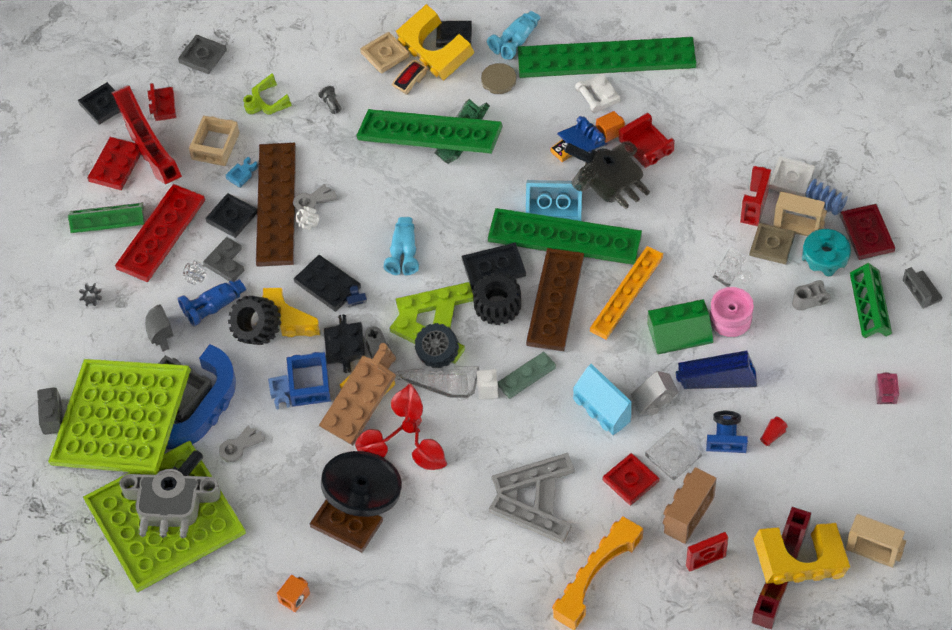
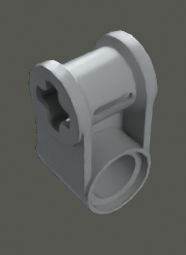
(810, 295)

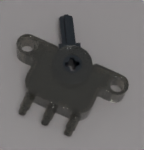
(609, 172)

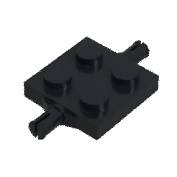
(344, 343)

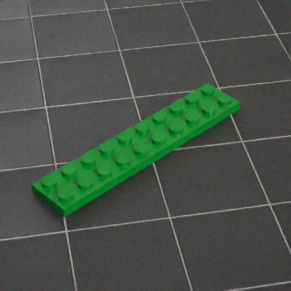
(606, 57)

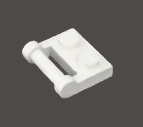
(602, 90)

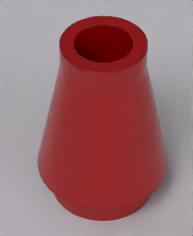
(774, 429)

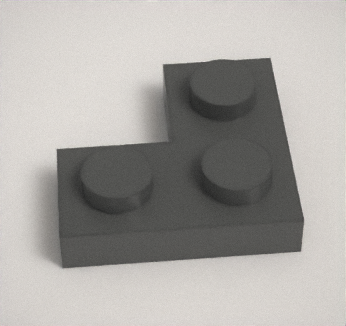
(221, 260)

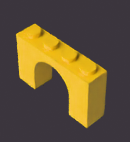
(442, 61)
(781, 567)

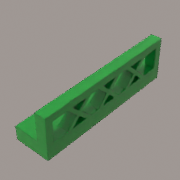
(106, 217)
(875, 297)

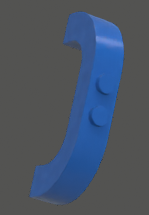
(212, 406)

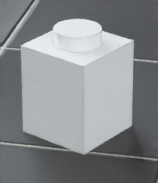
(487, 384)

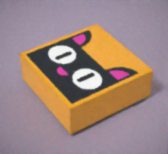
(558, 151)

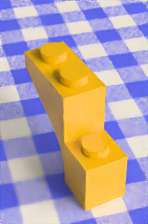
(292, 320)

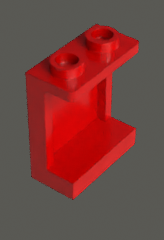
(648, 140)
(753, 206)

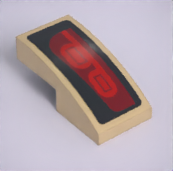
(409, 76)

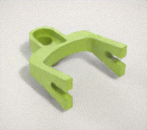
(255, 104)

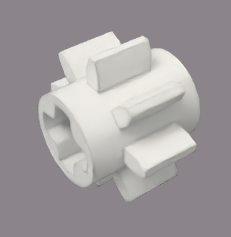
(307, 218)

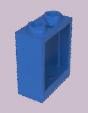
(312, 394)

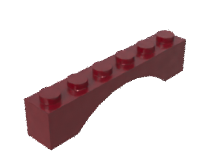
(772, 594)

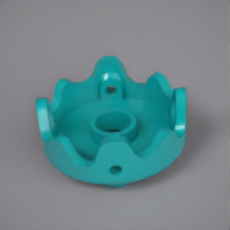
(828, 261)

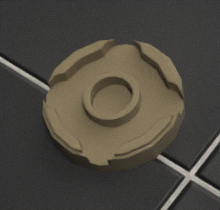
(498, 78)

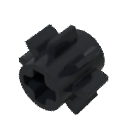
(88, 299)

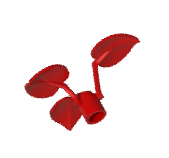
(409, 405)

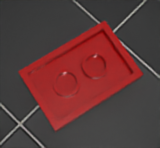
(115, 163)

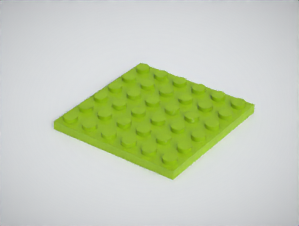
(120, 416)
(157, 557)

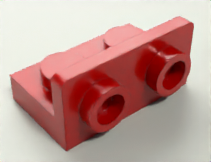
(162, 103)

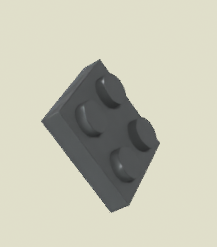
(202, 54)

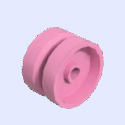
(731, 311)

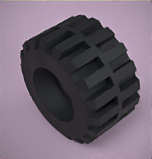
(497, 286)
(267, 320)

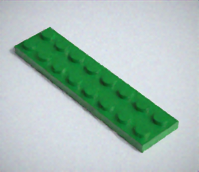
(430, 131)
(545, 232)

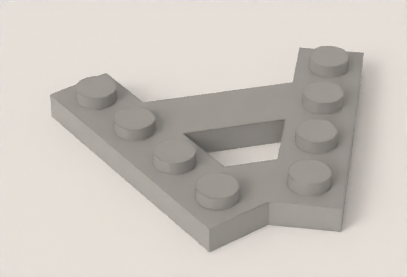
(541, 517)

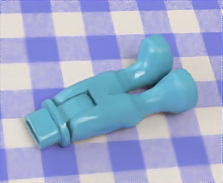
(516, 33)
(402, 243)

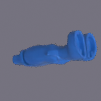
(212, 300)

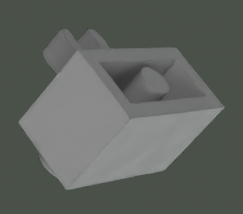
(654, 393)

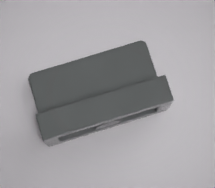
(921, 287)

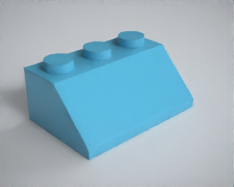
(553, 199)
(602, 400)

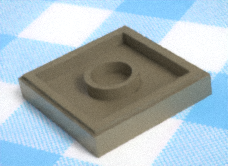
(772, 243)

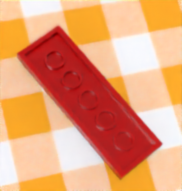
(160, 233)

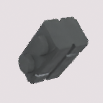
(49, 410)

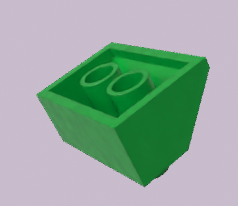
(680, 326)

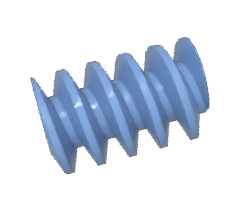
(832, 202)

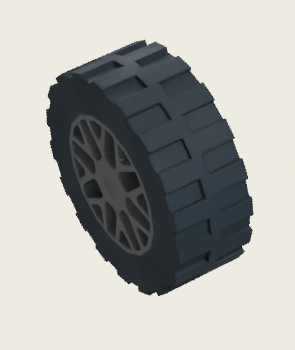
(436, 345)

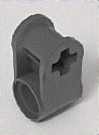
(374, 338)

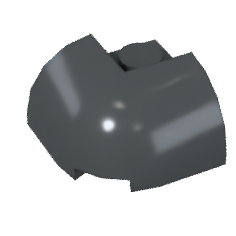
(158, 327)

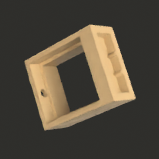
(210, 154)
(801, 205)
(876, 540)

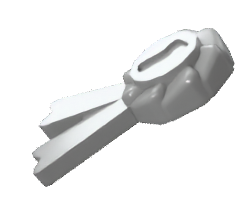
(321, 195)
(232, 449)

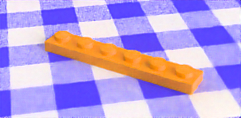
(626, 293)

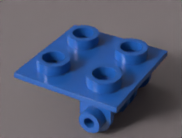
(583, 135)

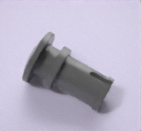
(329, 97)

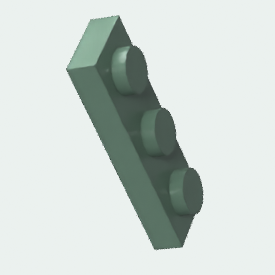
(526, 375)

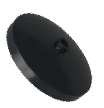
(361, 483)

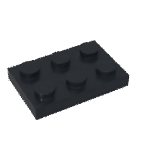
(496, 260)
(326, 282)

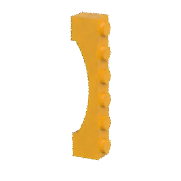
(623, 537)

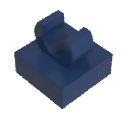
(355, 298)

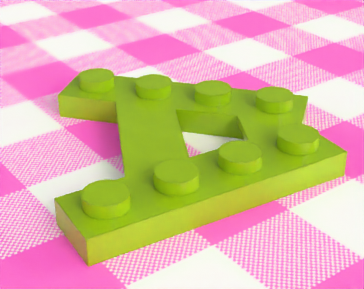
(441, 300)

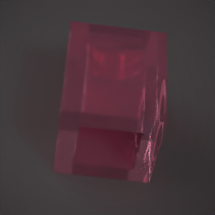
(886, 388)

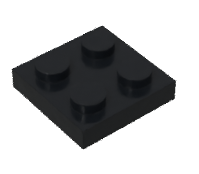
(100, 103)
(231, 215)

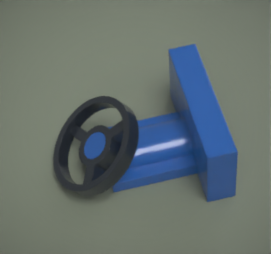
(726, 434)

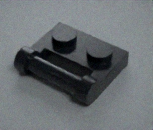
(450, 29)

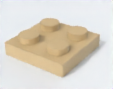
(384, 52)

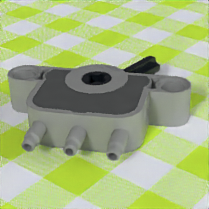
(170, 496)

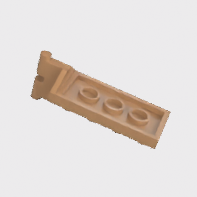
(360, 396)

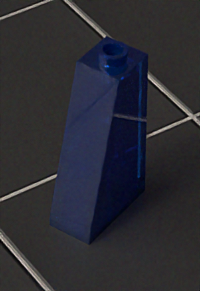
(719, 371)

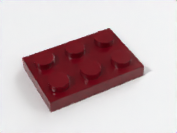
(867, 231)

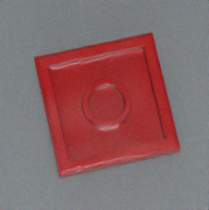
(630, 479)
(707, 551)

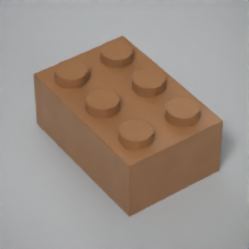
(689, 505)

